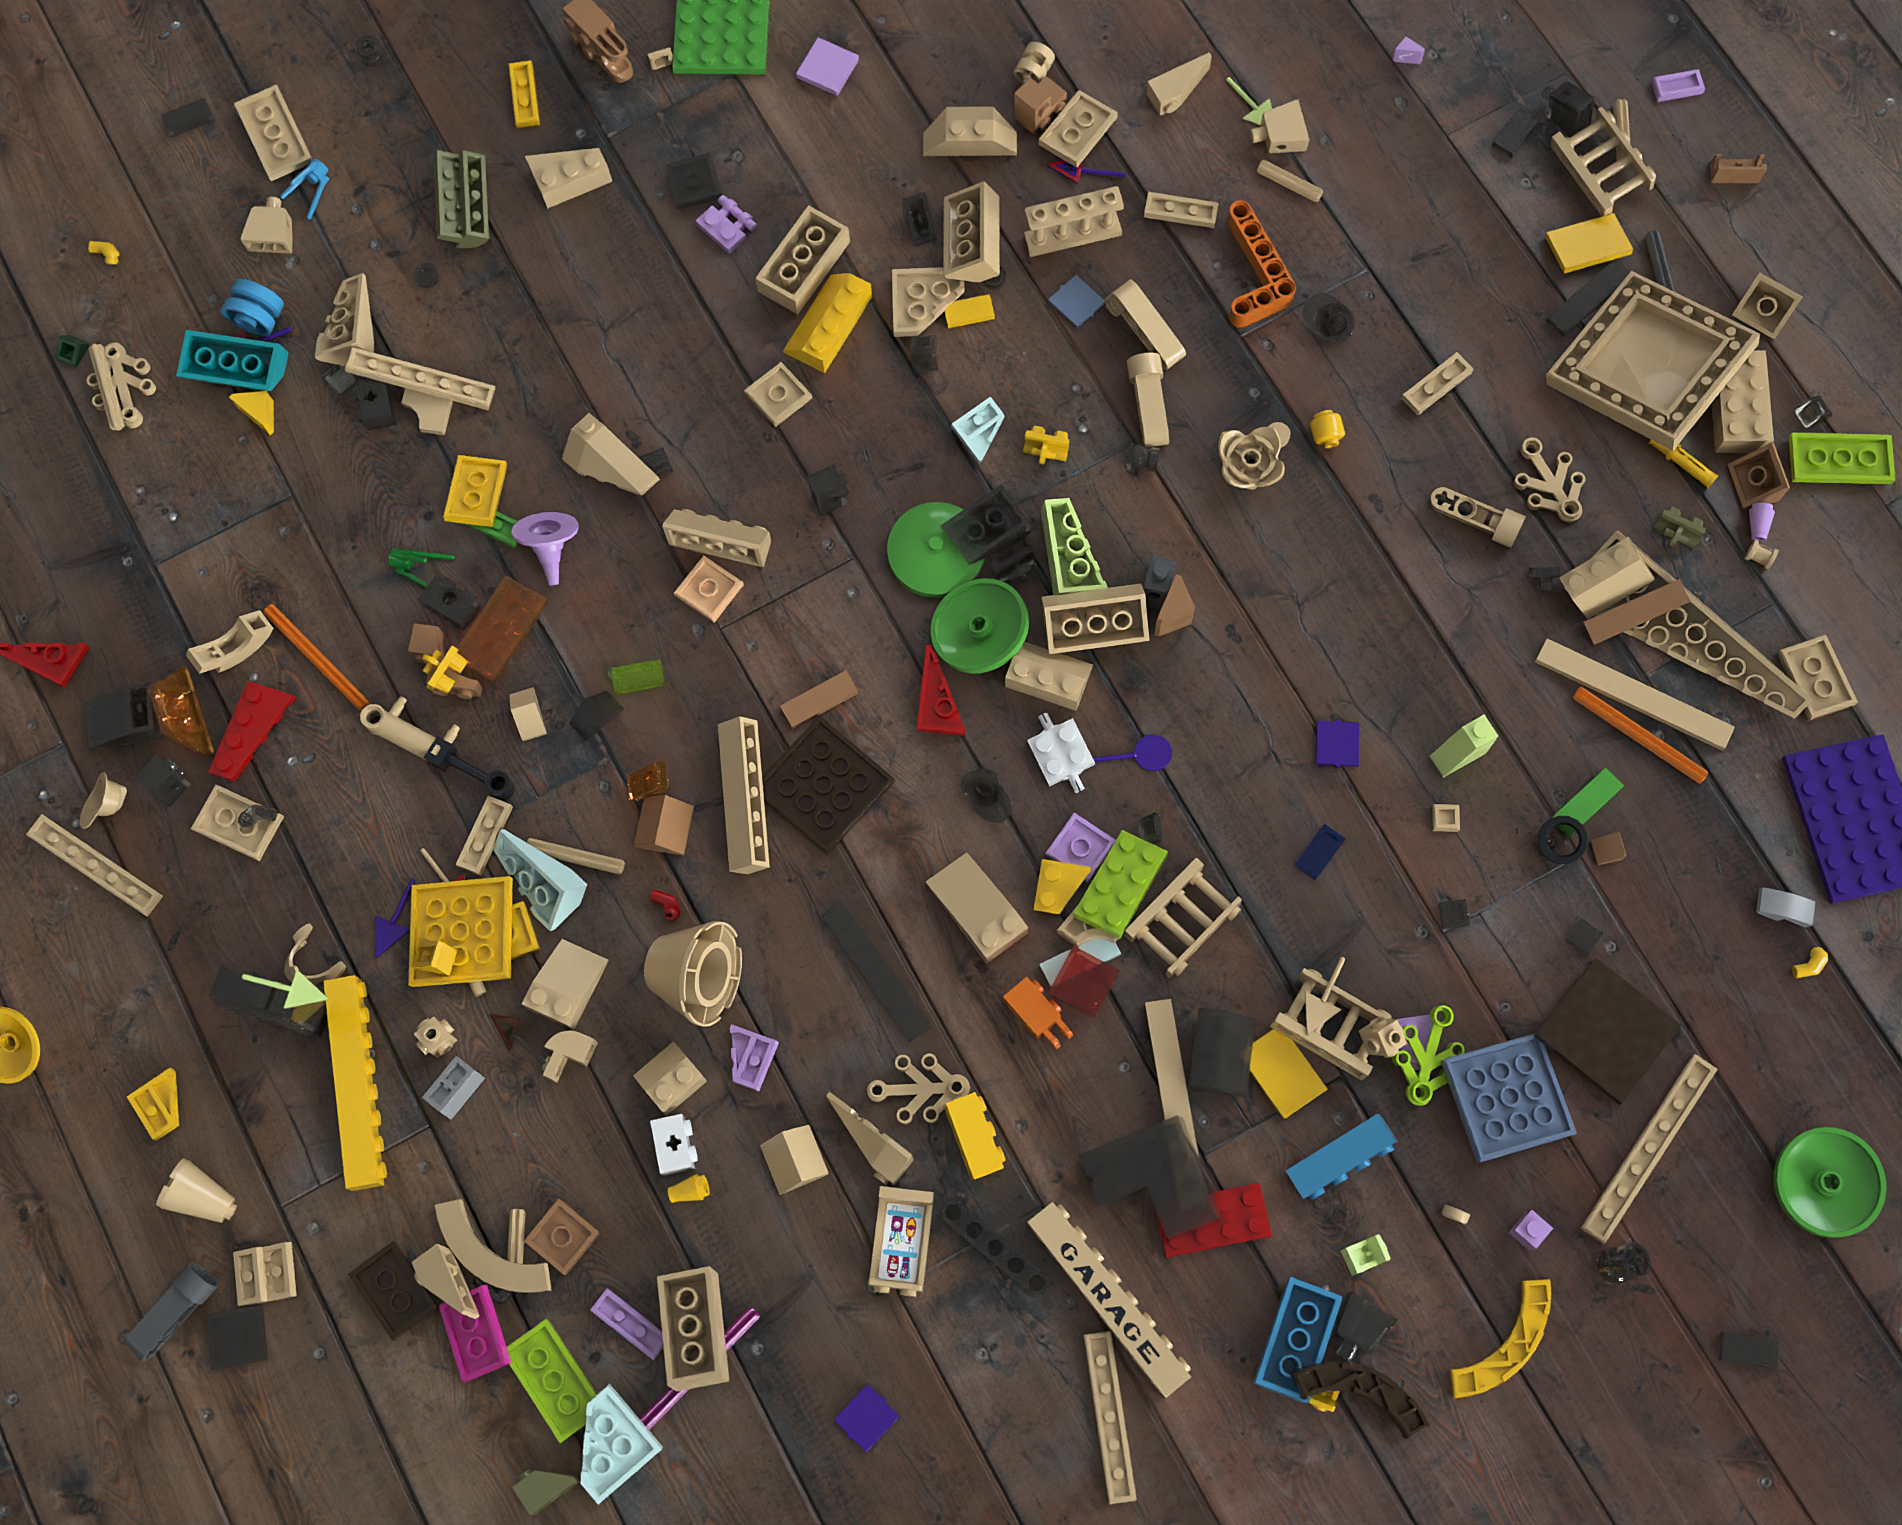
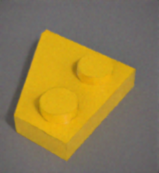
(157, 1104)

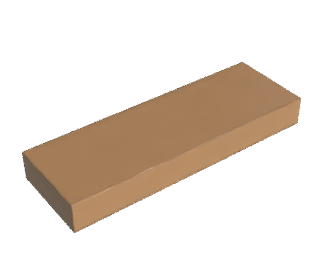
(819, 699)

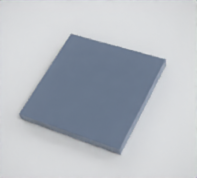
(1508, 1097)

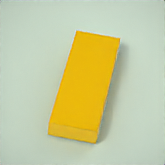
(524, 94)

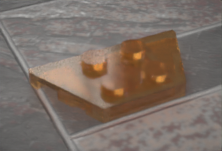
(180, 712)

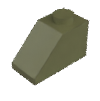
(541, 1488)

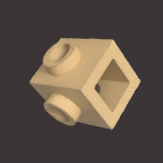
(1383, 1037)
(441, 1042)

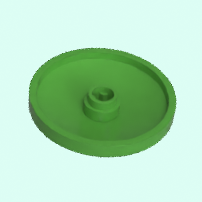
(924, 555)
(979, 625)
(1829, 1182)

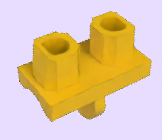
(1045, 445)
(439, 680)

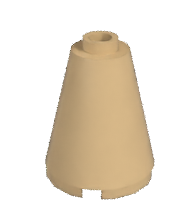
(196, 1194)

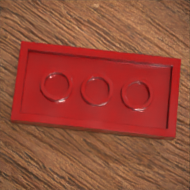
(1243, 1221)

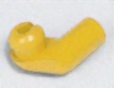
(1814, 966)

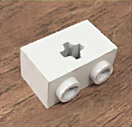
(664, 1132)

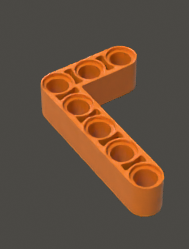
(1262, 265)

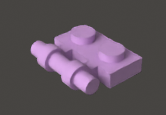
(721, 229)

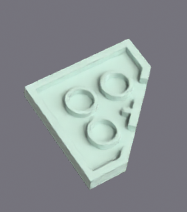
(613, 1444)

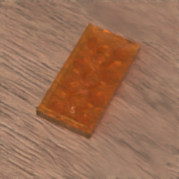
(501, 628)

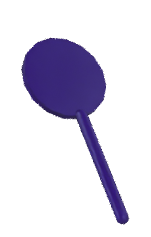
(1150, 753)

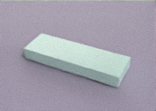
(1098, 948)

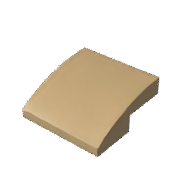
(264, 1274)

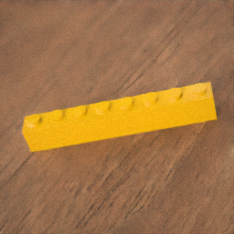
(354, 1083)

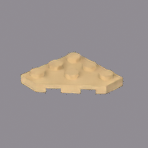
(921, 298)

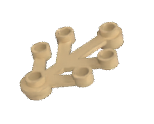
(122, 380)
(1551, 484)
(923, 1088)

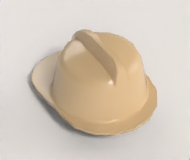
(103, 801)

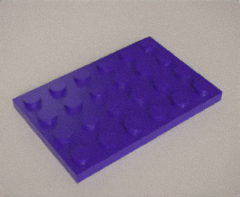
(1851, 815)

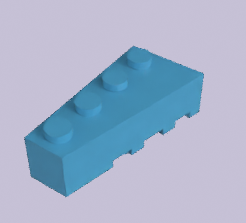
(1342, 1156)

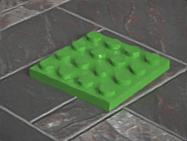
(721, 37)

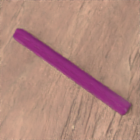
(671, 1396)

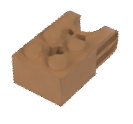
(598, 38)

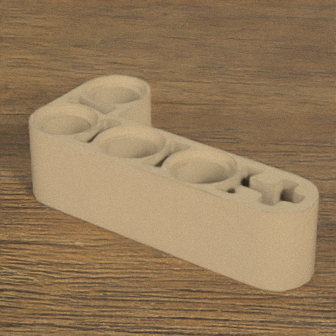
(1145, 322)

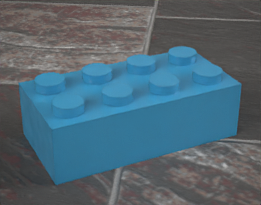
(1296, 1335)

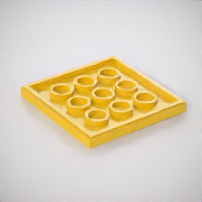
(469, 918)

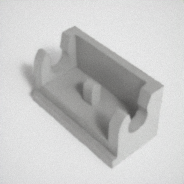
(453, 1087)

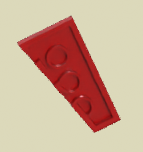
(251, 722)

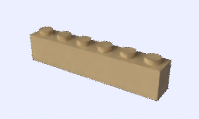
(743, 795)

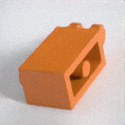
(1036, 1011)

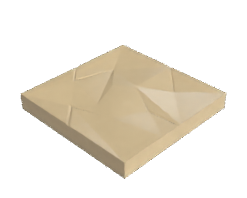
(1652, 360)

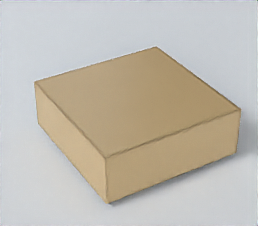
(1445, 817)

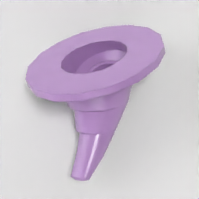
(546, 536)

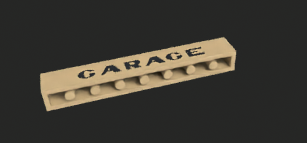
(1109, 1300)

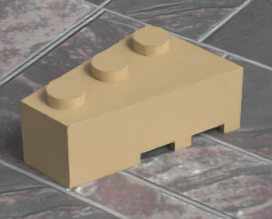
(568, 174)

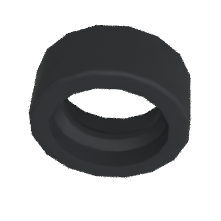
(1563, 820)

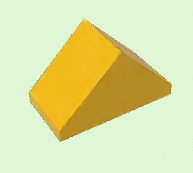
(257, 407)
(434, 957)

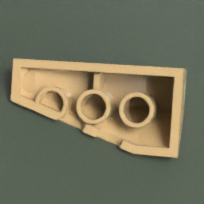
(348, 325)
(600, 454)
(880, 1150)

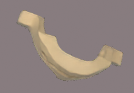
(300, 941)

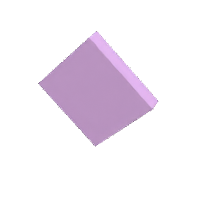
(827, 66)
(1081, 845)

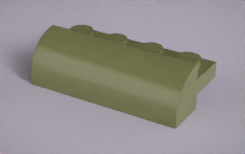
(461, 198)

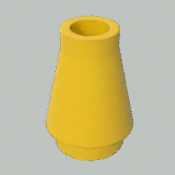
(691, 1189)

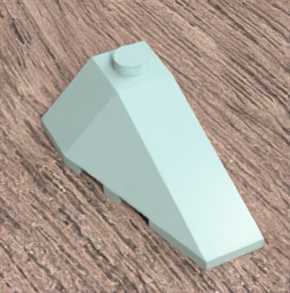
(547, 883)

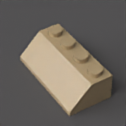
(971, 234)
(717, 537)

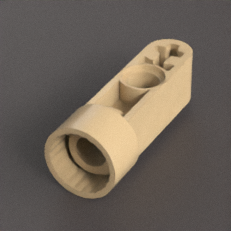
(1146, 375)
(1503, 525)

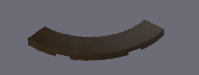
(1366, 1382)

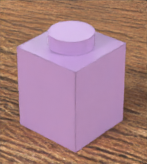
(1530, 1230)

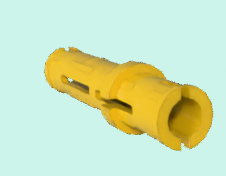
(1687, 463)

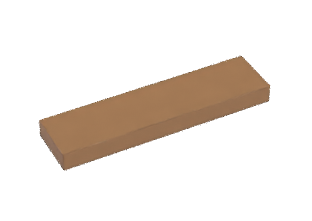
(1637, 611)

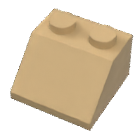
(669, 1078)

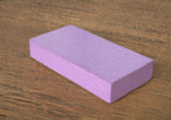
(1678, 85)

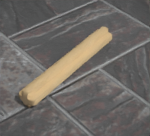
(106, 387)
(579, 856)

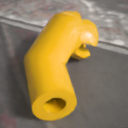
(107, 249)

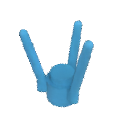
(314, 173)

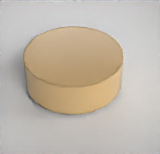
(1283, 432)
(1455, 1214)

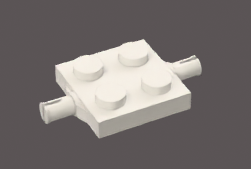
(1061, 752)

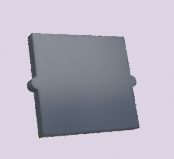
(1076, 301)

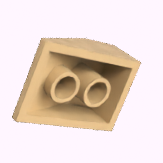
(565, 984)

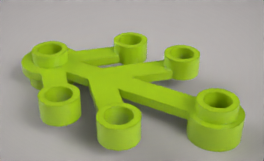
(1427, 1059)

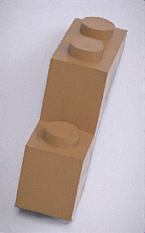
(426, 640)

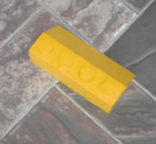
(829, 320)

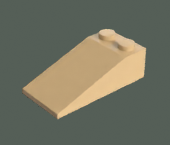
(978, 907)

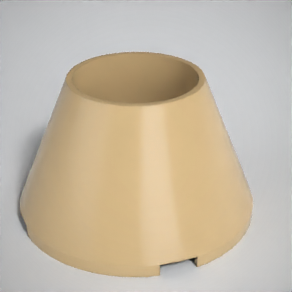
(696, 971)

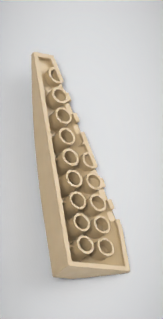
(1710, 645)

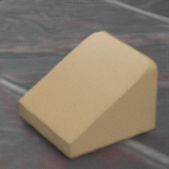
(660, 58)

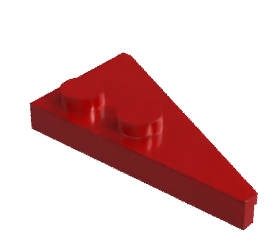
(51, 661)
(936, 706)

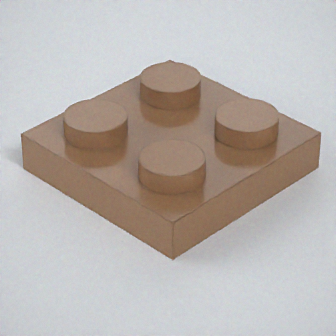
(562, 1237)

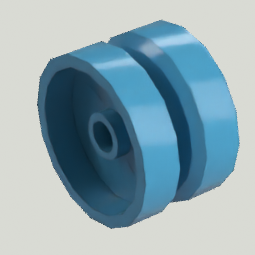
(252, 307)

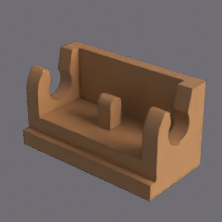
(1737, 170)

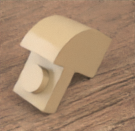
(567, 1046)

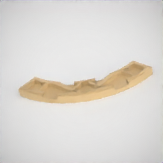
(481, 1259)

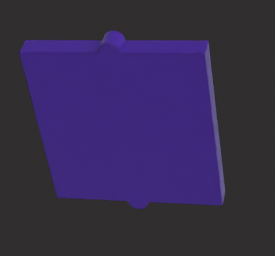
(1337, 743)
(866, 1418)

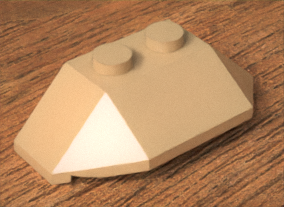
(970, 133)

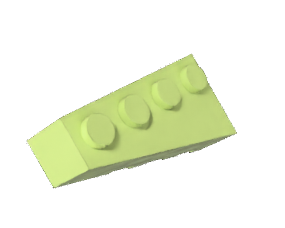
(1068, 551)

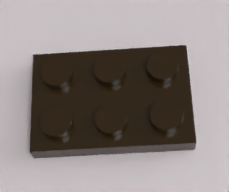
(392, 1291)

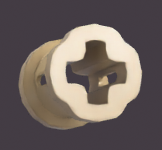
(1761, 554)

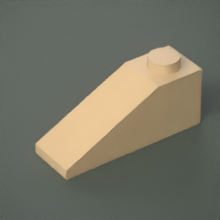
(1173, 87)
(442, 1276)

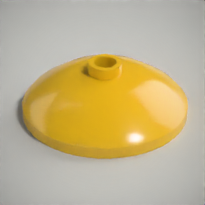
(20, 1056)

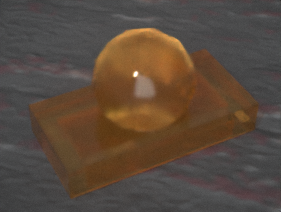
(648, 781)

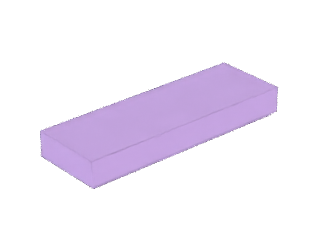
(629, 1323)

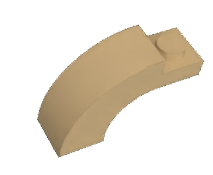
(234, 646)

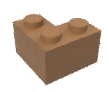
(1038, 104)

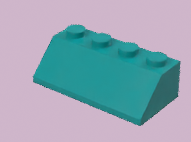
(231, 361)

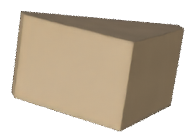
(527, 714)

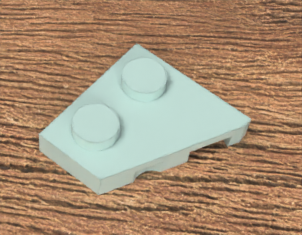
(979, 427)

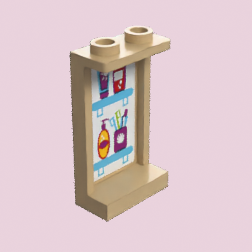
(901, 1240)

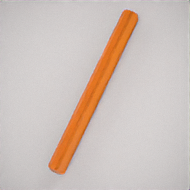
(316, 657)
(1640, 735)

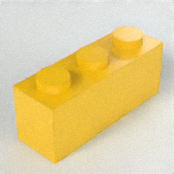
(974, 1135)

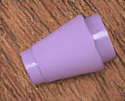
(1760, 520)

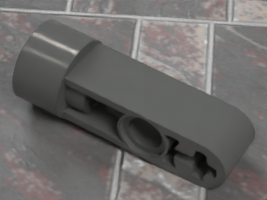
(189, 1290)

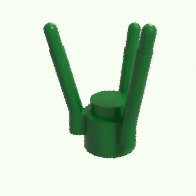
(405, 560)

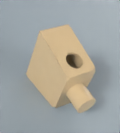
(1282, 129)
(268, 229)

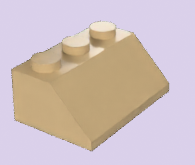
(1607, 578)
(1048, 676)

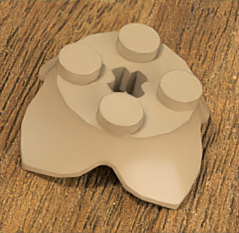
(1261, 446)

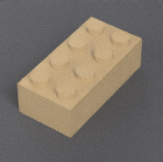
(803, 259)
(1744, 409)
(1095, 618)
(692, 1329)

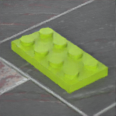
(1841, 458)
(1120, 884)
(552, 1379)

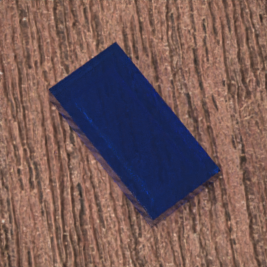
(1319, 852)

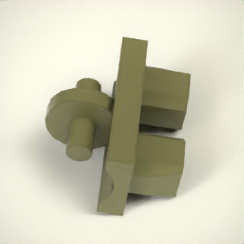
(1678, 528)

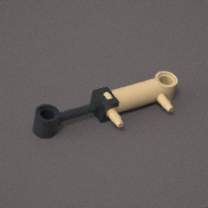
(435, 750)

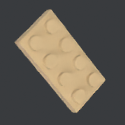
(273, 132)

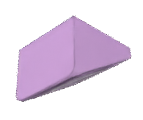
(1408, 52)

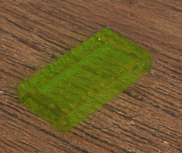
(637, 676)

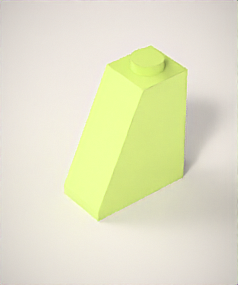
(1464, 746)

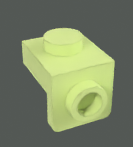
(1365, 1254)

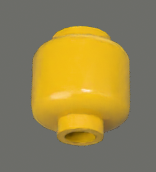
(1327, 428)

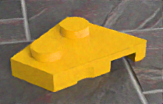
(1058, 885)

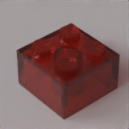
(1083, 982)

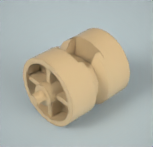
(1034, 62)

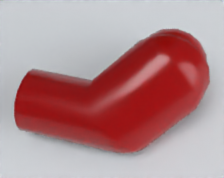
(668, 902)

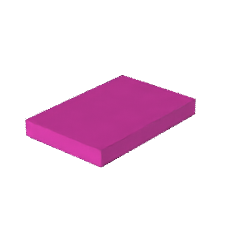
(475, 1342)

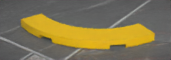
(1516, 1348)

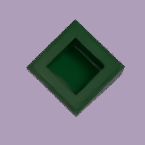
(71, 349)

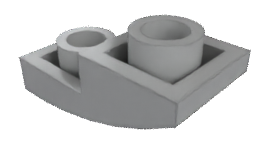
(1785, 905)

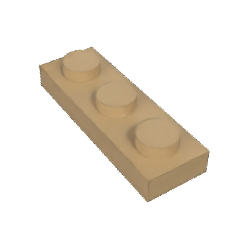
(1181, 210)
(1437, 383)
(484, 835)

